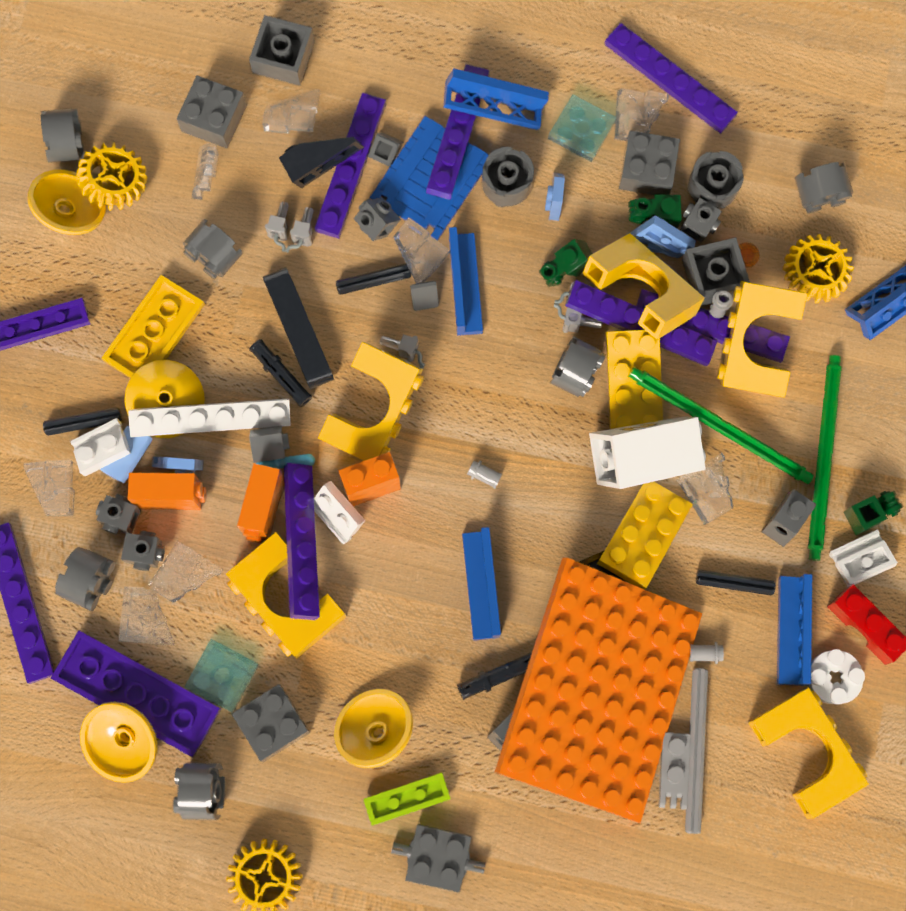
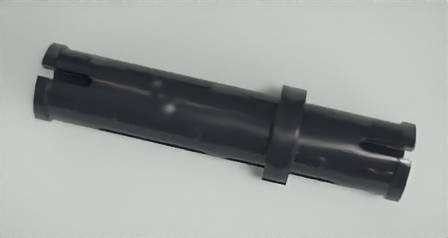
(273, 364)
(491, 678)

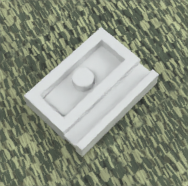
(100, 447)
(337, 512)
(863, 558)

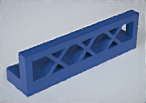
(494, 90)
(465, 283)
(883, 310)
(481, 585)
(794, 630)

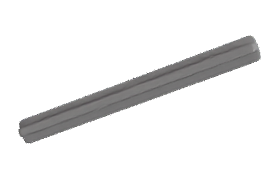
(697, 750)

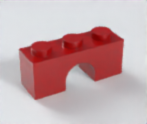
(882, 635)

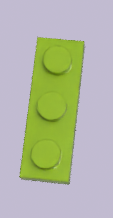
(406, 799)

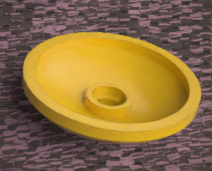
(61, 205)
(159, 378)
(368, 717)
(110, 749)

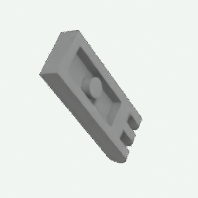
(674, 770)

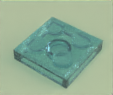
(582, 128)
(222, 675)

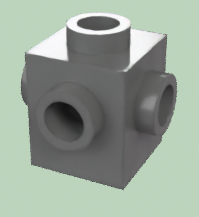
(376, 218)
(701, 219)
(117, 514)
(136, 544)

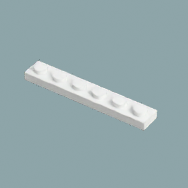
(209, 417)

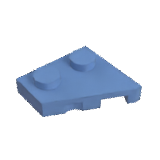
(555, 196)
(663, 237)
(179, 464)

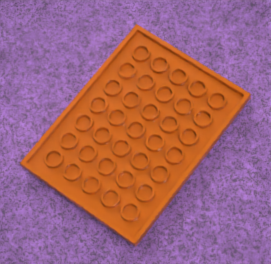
(599, 691)

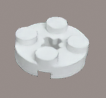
(851, 676)

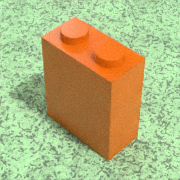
(370, 479)
(166, 491)
(261, 503)

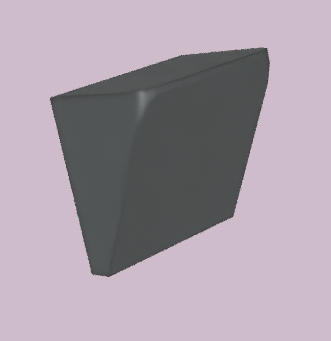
(385, 149)
(424, 295)

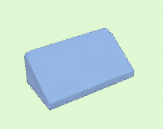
(121, 468)

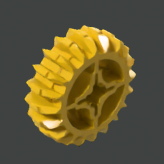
(109, 185)
(809, 251)
(241, 870)

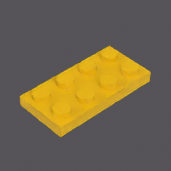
(153, 327)
(630, 402)
(645, 534)

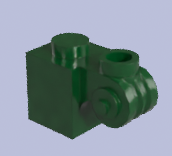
(663, 206)
(569, 260)
(873, 511)

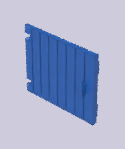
(409, 175)

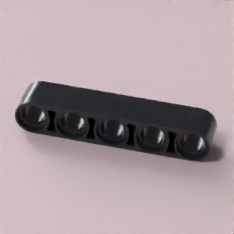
(298, 328)

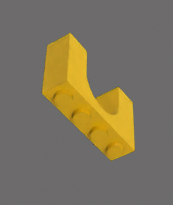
(632, 259)
(753, 302)
(400, 381)
(251, 579)
(841, 776)

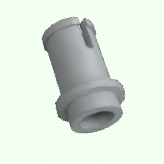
(720, 303)
(484, 474)
(707, 653)

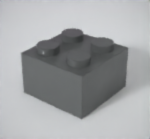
(282, 50)
(211, 111)
(649, 163)
(715, 268)
(270, 723)

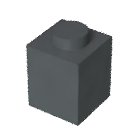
(268, 444)

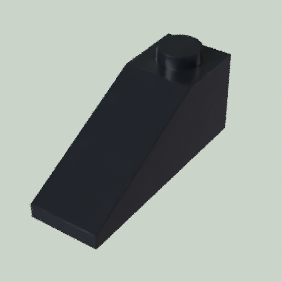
(312, 159)

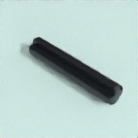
(373, 279)
(81, 421)
(735, 582)

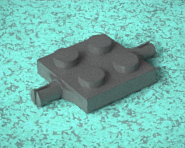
(438, 858)

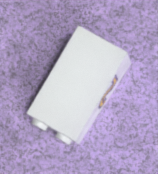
(647, 452)

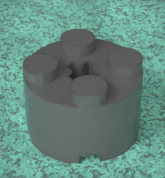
(62, 135)
(712, 167)
(519, 172)
(824, 186)
(212, 249)
(576, 367)
(85, 578)
(199, 791)

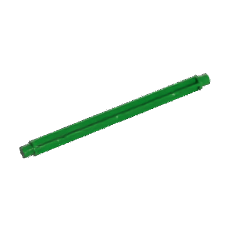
(720, 425)
(824, 458)

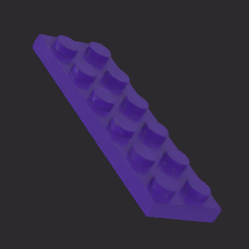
(109, 676)

